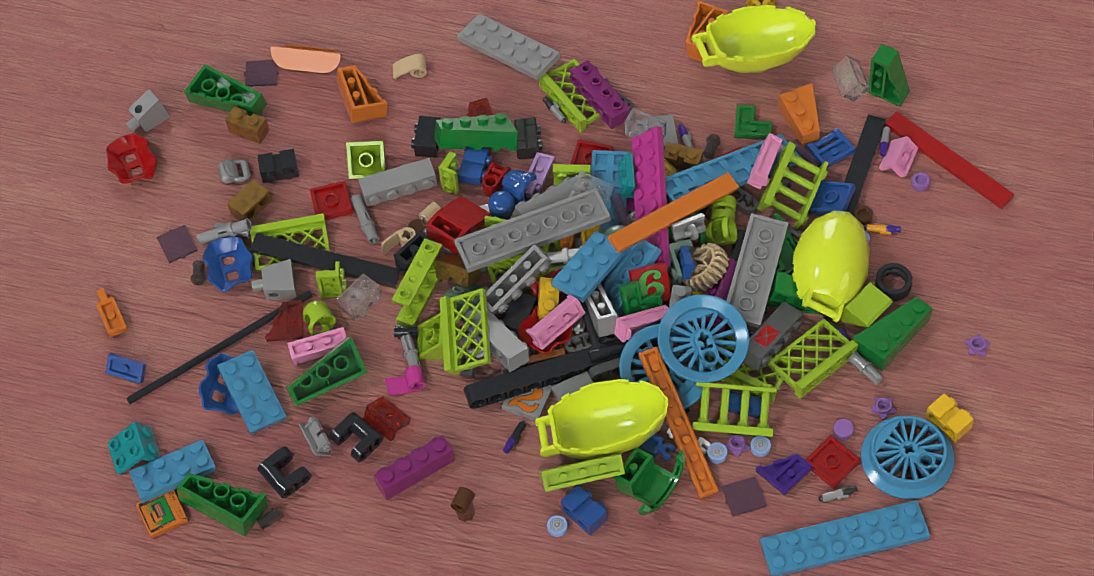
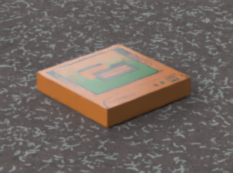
(162, 514)

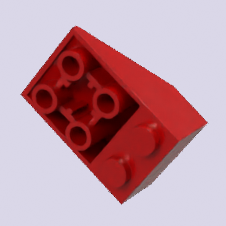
(454, 221)

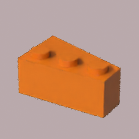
(704, 14)
(358, 95)
(800, 113)

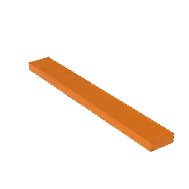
(672, 213)
(679, 424)

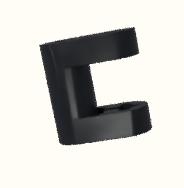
(355, 424)
(283, 484)

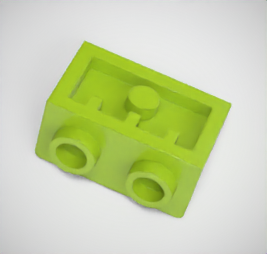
(563, 171)
(449, 174)
(331, 283)

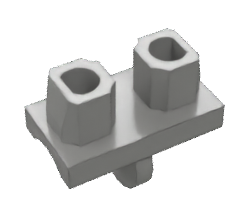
(688, 227)

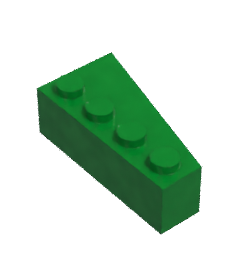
(223, 92)
(476, 132)
(892, 333)
(329, 372)
(223, 503)

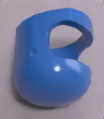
(501, 205)

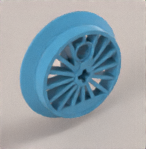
(693, 309)
(687, 392)
(910, 455)

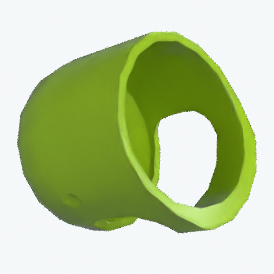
(721, 231)
(318, 312)

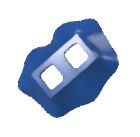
(217, 271)
(211, 384)

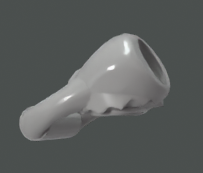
(229, 173)

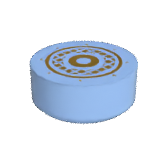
(760, 446)
(717, 453)
(557, 526)

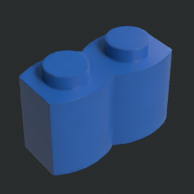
(474, 165)

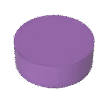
(920, 181)
(843, 429)

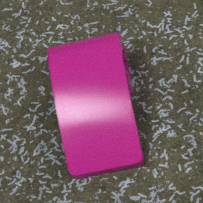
(411, 382)

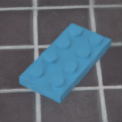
(637, 256)
(587, 267)
(251, 392)
(169, 470)

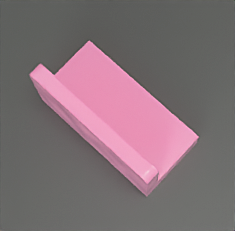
(899, 156)

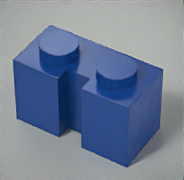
(584, 510)

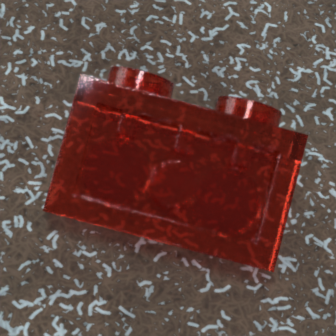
(385, 417)

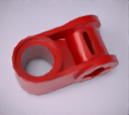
(493, 179)

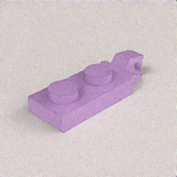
(541, 167)

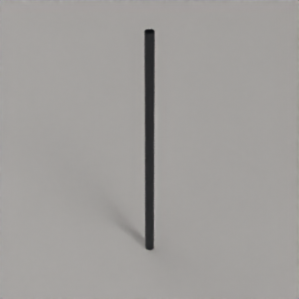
(210, 352)

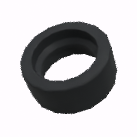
(894, 269)

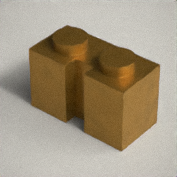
(248, 127)
(682, 156)
(249, 201)
(452, 267)

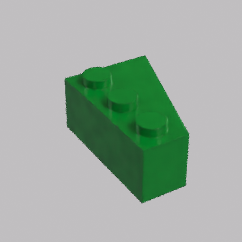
(887, 76)
(785, 290)

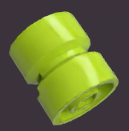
(724, 208)

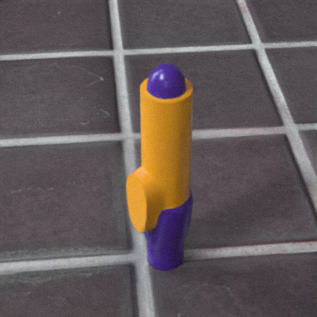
(883, 229)

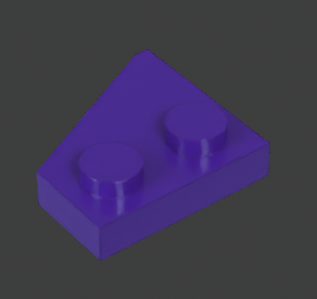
(785, 472)

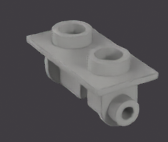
(318, 442)

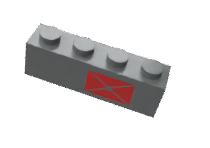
(772, 335)

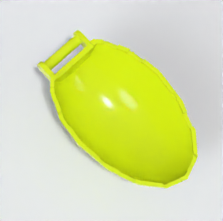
(755, 38)
(831, 263)
(603, 419)

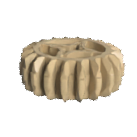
(709, 267)

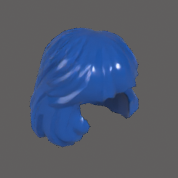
(516, 183)

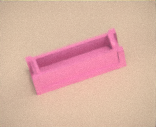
(764, 161)
(556, 322)
(631, 324)
(315, 346)

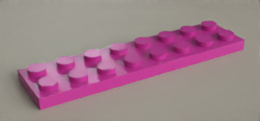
(650, 183)

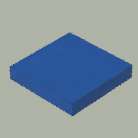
(832, 197)

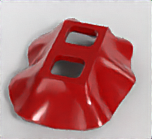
(129, 145)
(531, 321)

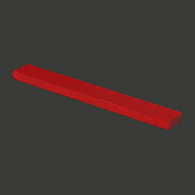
(950, 160)

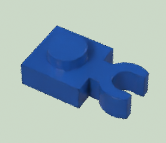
(687, 264)
(655, 446)

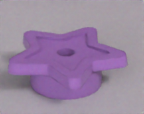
(977, 340)
(887, 403)
(737, 439)

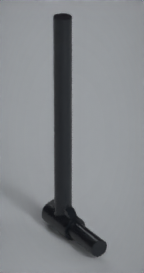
(598, 350)

